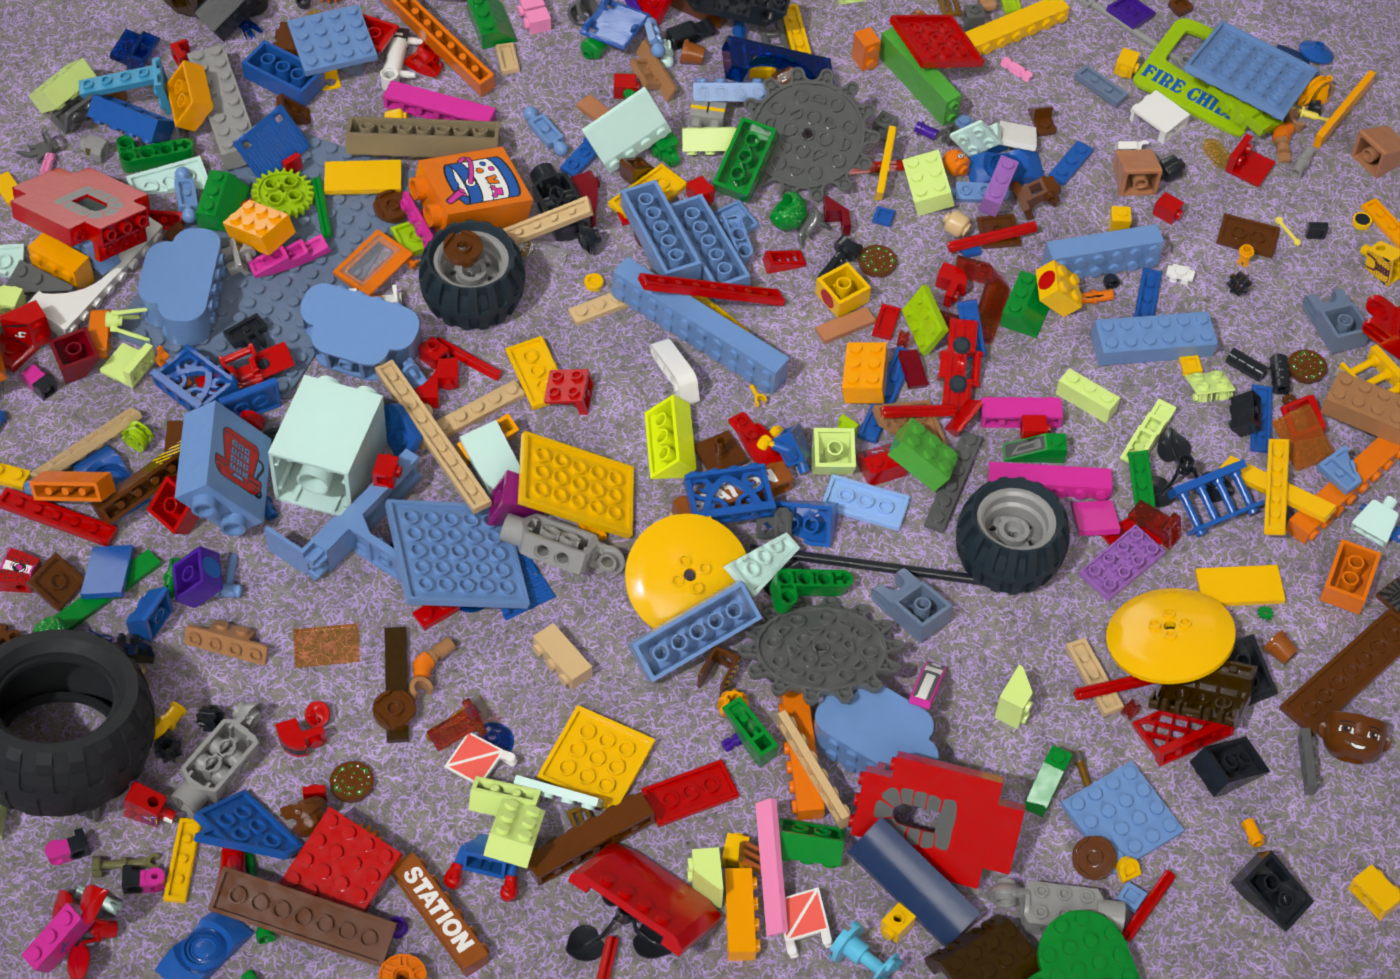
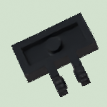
(247, 330)
(138, 651)

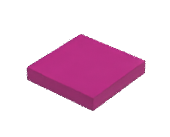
(1095, 518)

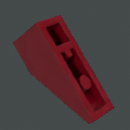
(588, 186)

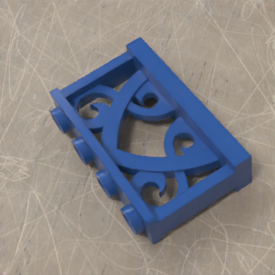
(167, 377)
(731, 476)

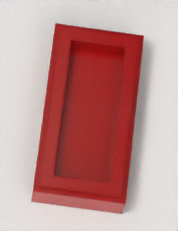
(886, 322)

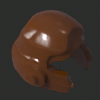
(306, 813)

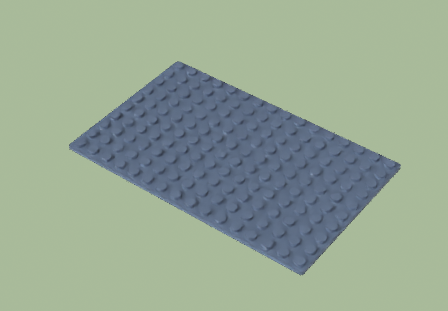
(280, 295)

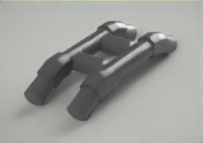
(779, 32)

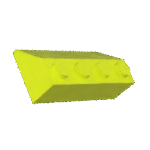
(670, 439)

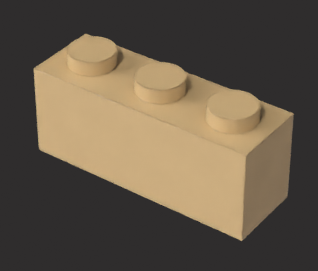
(561, 656)

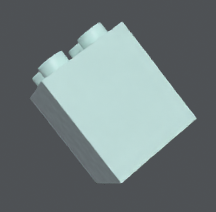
(327, 445)

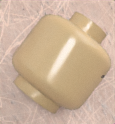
(957, 223)

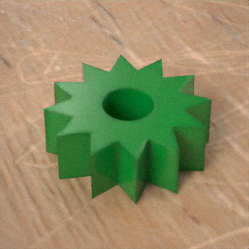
(1265, 616)

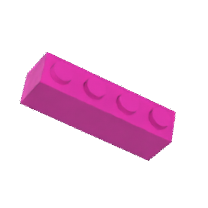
(1007, 411)

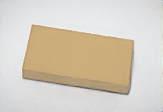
(507, 58)

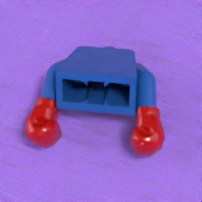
(471, 859)

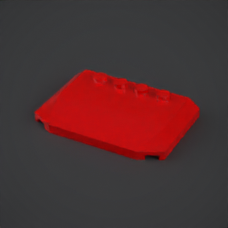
(649, 895)

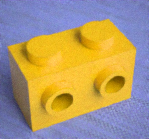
(1375, 892)

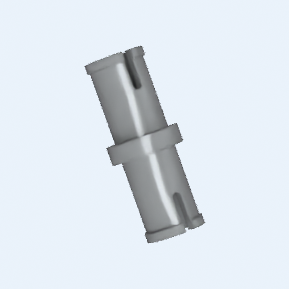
(1302, 161)

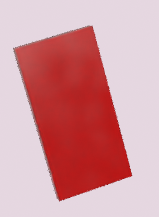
(690, 793)

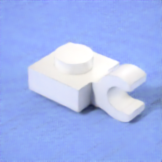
(1130, 145)

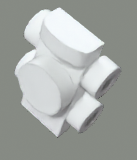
(1180, 272)

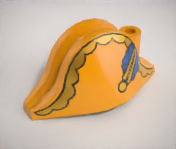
(1318, 89)

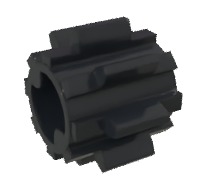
(1243, 280)
(209, 717)
(170, 754)

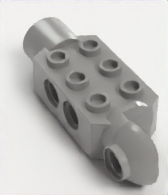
(560, 544)
(219, 760)
(1045, 901)

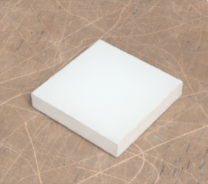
(1018, 136)

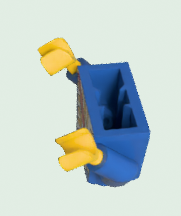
(790, 444)

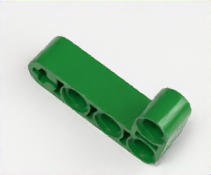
(151, 156)
(834, 584)

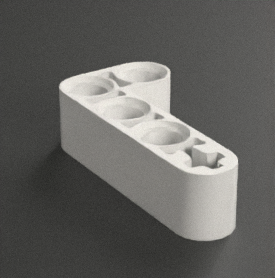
(676, 370)

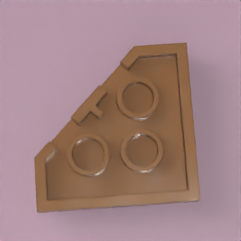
(894, 424)

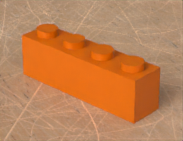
(72, 486)

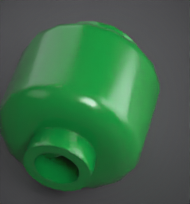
(592, 48)

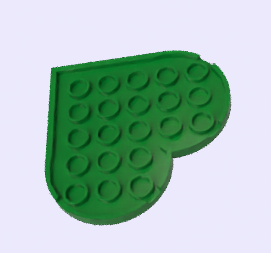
(1083, 947)

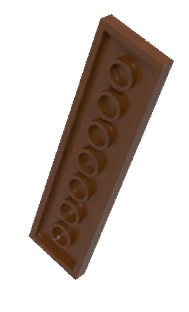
(1346, 673)
(302, 916)

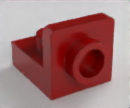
(179, 51)

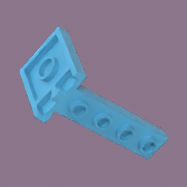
(128, 80)

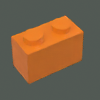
(866, 49)

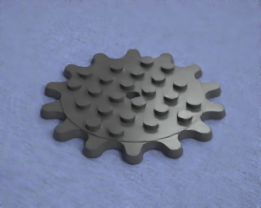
(836, 130)
(851, 655)

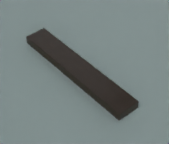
(396, 672)

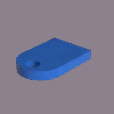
(400, 429)

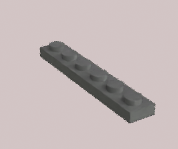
(950, 491)

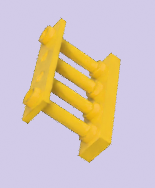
(1381, 361)

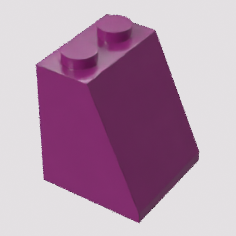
(505, 500)

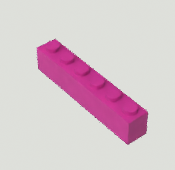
(434, 105)
(1062, 480)

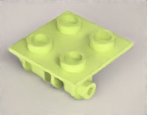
(1210, 385)

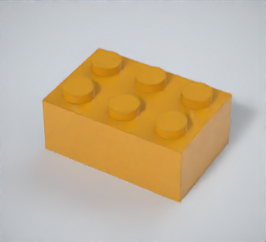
(189, 96)
(259, 227)
(61, 261)
(865, 372)

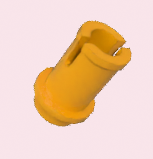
(1246, 252)
(1254, 836)

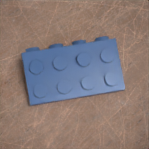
(728, 90)

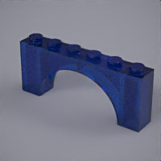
(743, 54)

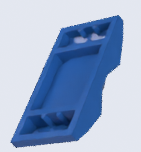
(984, 164)
(107, 461)
(205, 948)

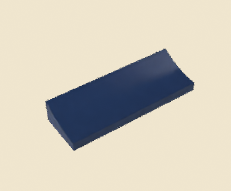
(913, 882)

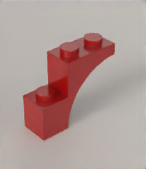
(444, 377)

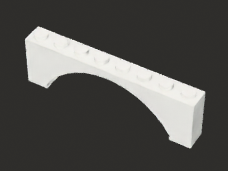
(69, 309)

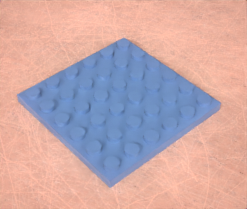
(1251, 70)
(453, 556)

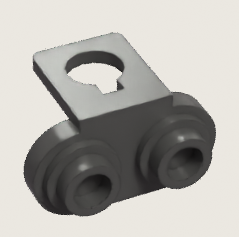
(780, 524)

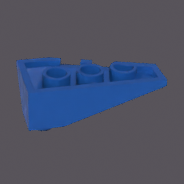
(812, 520)

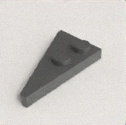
(34, 280)

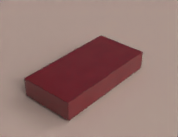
(913, 369)

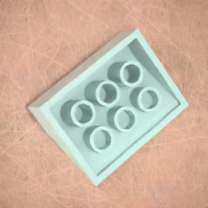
(626, 129)

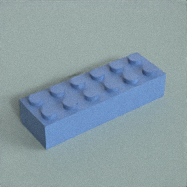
(660, 231)
(710, 243)
(1107, 251)
(1153, 338)
(694, 631)

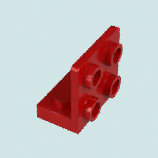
(1249, 164)
(570, 387)

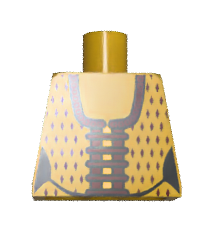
(1382, 261)

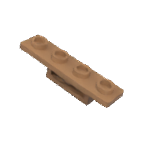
(652, 72)
(228, 640)

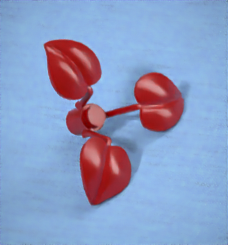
(90, 904)

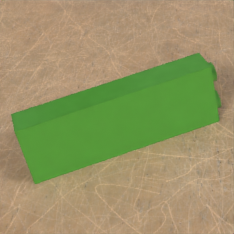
(924, 83)

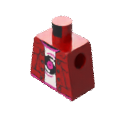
(17, 570)

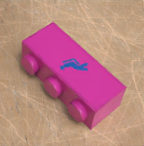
(56, 939)

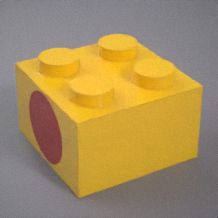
(1058, 288)
(842, 290)

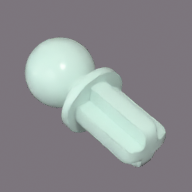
(667, 59)

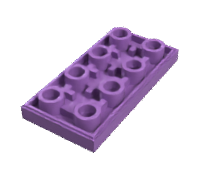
(1121, 563)

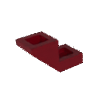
(837, 213)

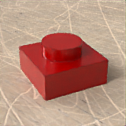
(314, 790)

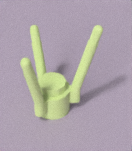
(114, 319)

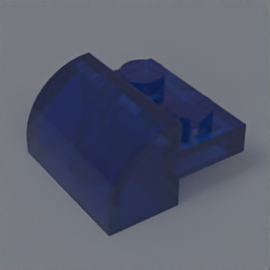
(134, 49)

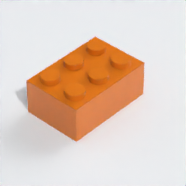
(1350, 576)

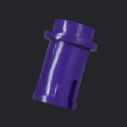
(926, 130)

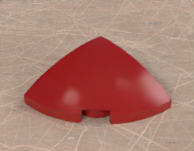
(424, 61)

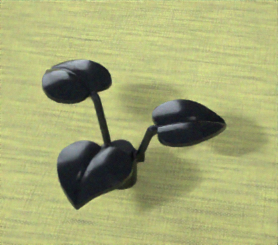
(1176, 448)
(587, 946)

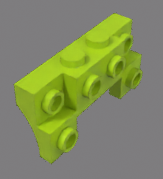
(1244, 113)

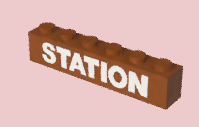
(779, 480)
(440, 914)

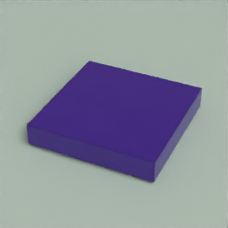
(1131, 12)

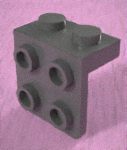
(72, 114)

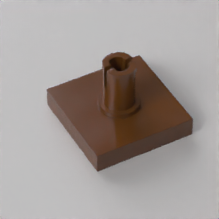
(720, 452)

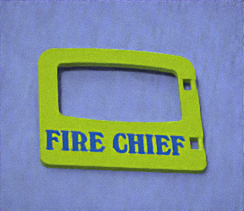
(1180, 86)

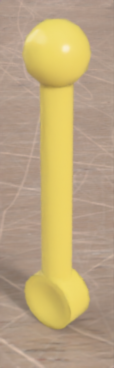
(1279, 220)

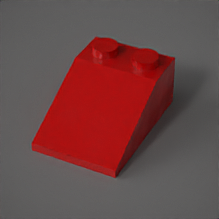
(380, 31)

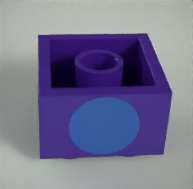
(197, 577)

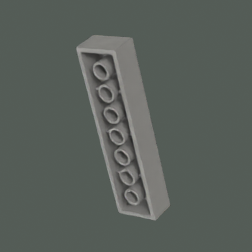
(229, 113)

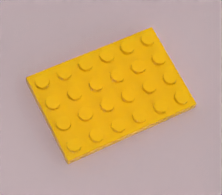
(576, 485)

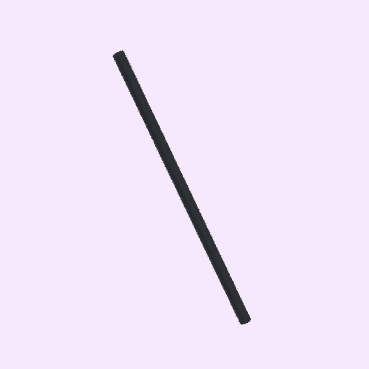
(879, 566)

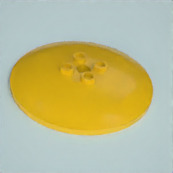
(665, 552)
(1193, 649)

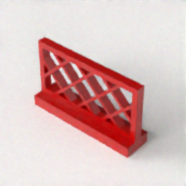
(1179, 747)

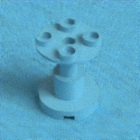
(858, 951)

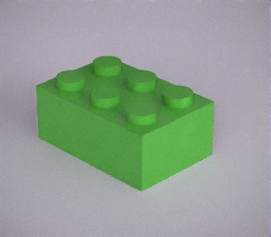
(923, 454)

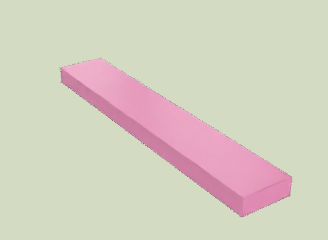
(771, 867)

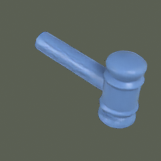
(230, 589)

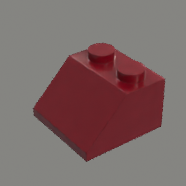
(74, 354)

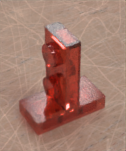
(1158, 523)
(457, 726)

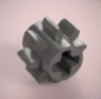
(945, 133)

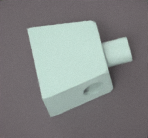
(1377, 521)

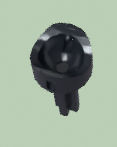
(845, 250)

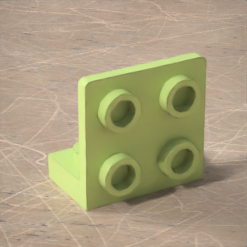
(129, 364)

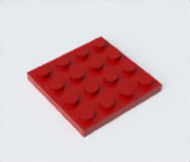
(936, 41)
(342, 863)

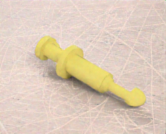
(1309, 114)

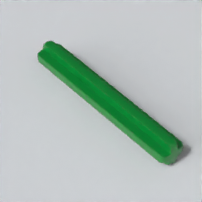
(321, 205)

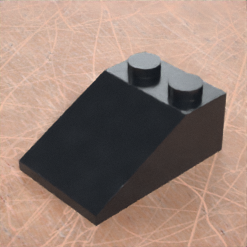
(1248, 652)
(1228, 765)
(1272, 889)

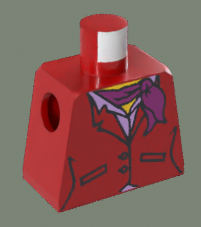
(147, 806)

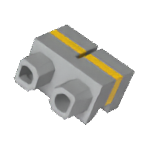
(702, 117)

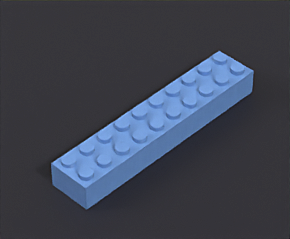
(702, 329)

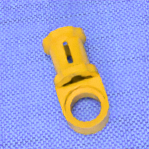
(169, 719)

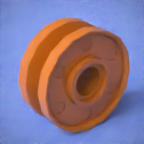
(402, 966)

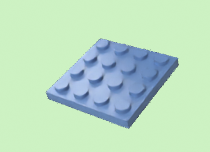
(332, 40)
(1123, 812)

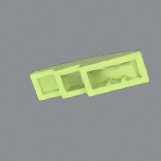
(1150, 429)

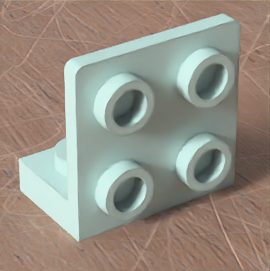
(977, 137)

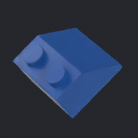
(150, 614)

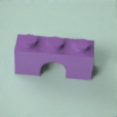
(998, 186)

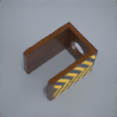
(716, 657)

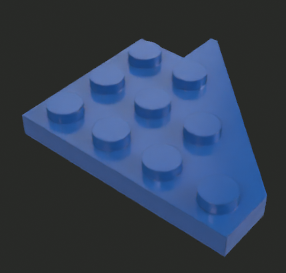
(245, 826)

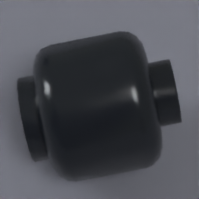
(1171, 168)

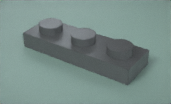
(1308, 761)

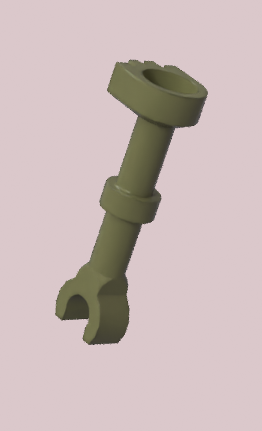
(99, 864)

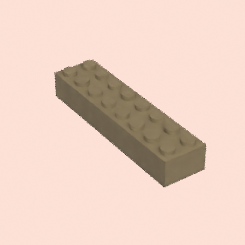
(418, 136)

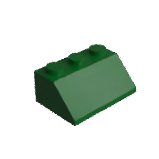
(490, 22)
(220, 199)
(1024, 309)
(811, 842)

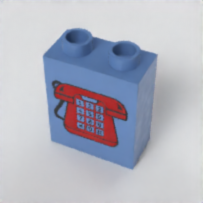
(223, 468)

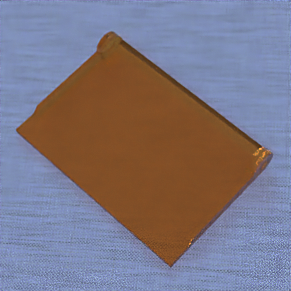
(1305, 435)
(326, 645)

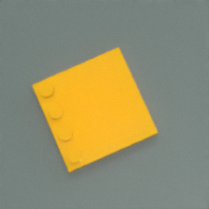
(596, 757)

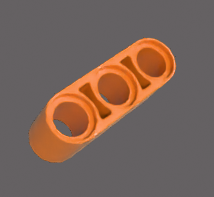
(100, 333)

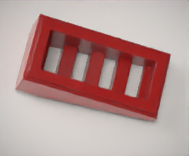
(772, 264)

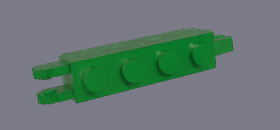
(664, 149)

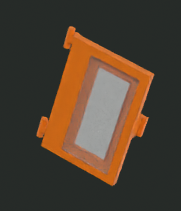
(374, 263)

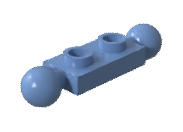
(654, 37)
(545, 131)
(971, 192)
(185, 194)

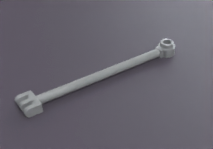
(1179, 60)

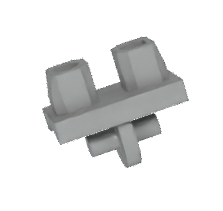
(241, 256)

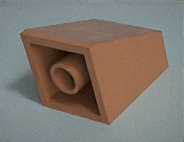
(1377, 150)
(1136, 172)

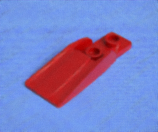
(749, 435)

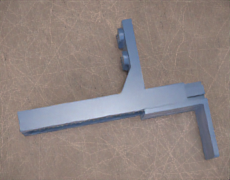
(350, 530)

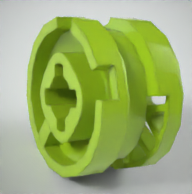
(136, 436)

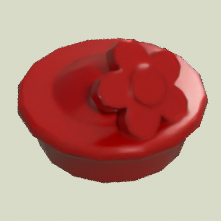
(317, 714)

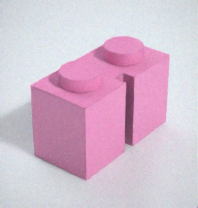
(534, 16)

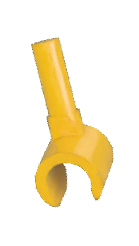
(757, 396)

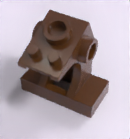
(1028, 201)

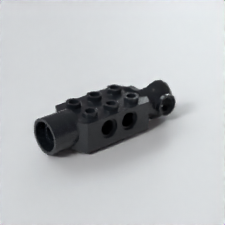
(554, 190)

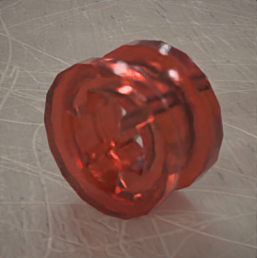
(903, 339)
(1131, 709)

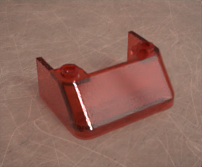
(992, 298)

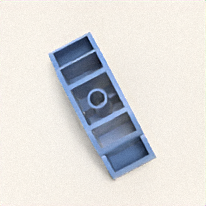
(183, 285)
(358, 331)
(872, 729)

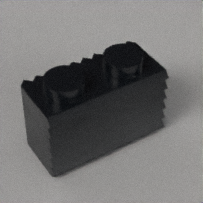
(1245, 413)

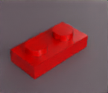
(431, 615)

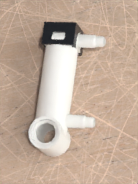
(395, 57)

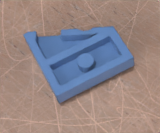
(1340, 471)

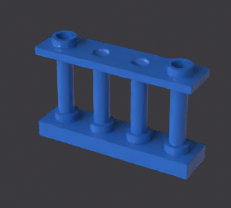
(1216, 478)

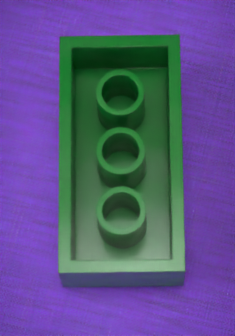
(745, 160)

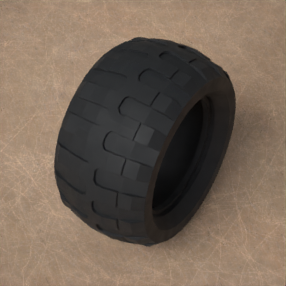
(88, 770)

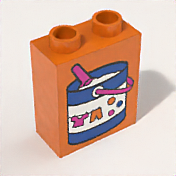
(471, 187)

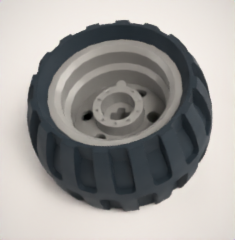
(476, 294)
(1012, 535)

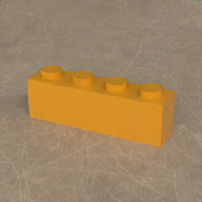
(740, 914)

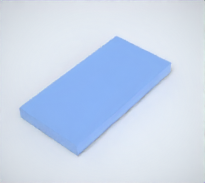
(867, 502)

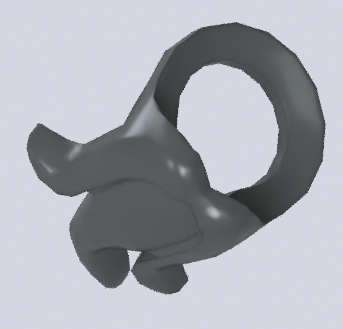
(39, 150)
(808, 225)

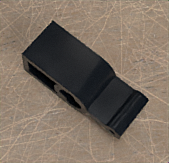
(689, 30)

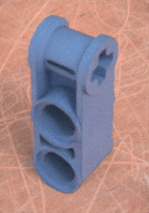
(734, 226)

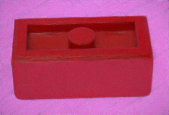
(166, 218)
(963, 417)

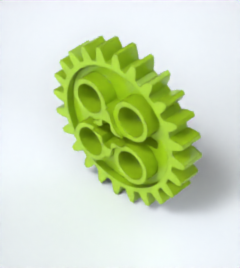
(284, 192)

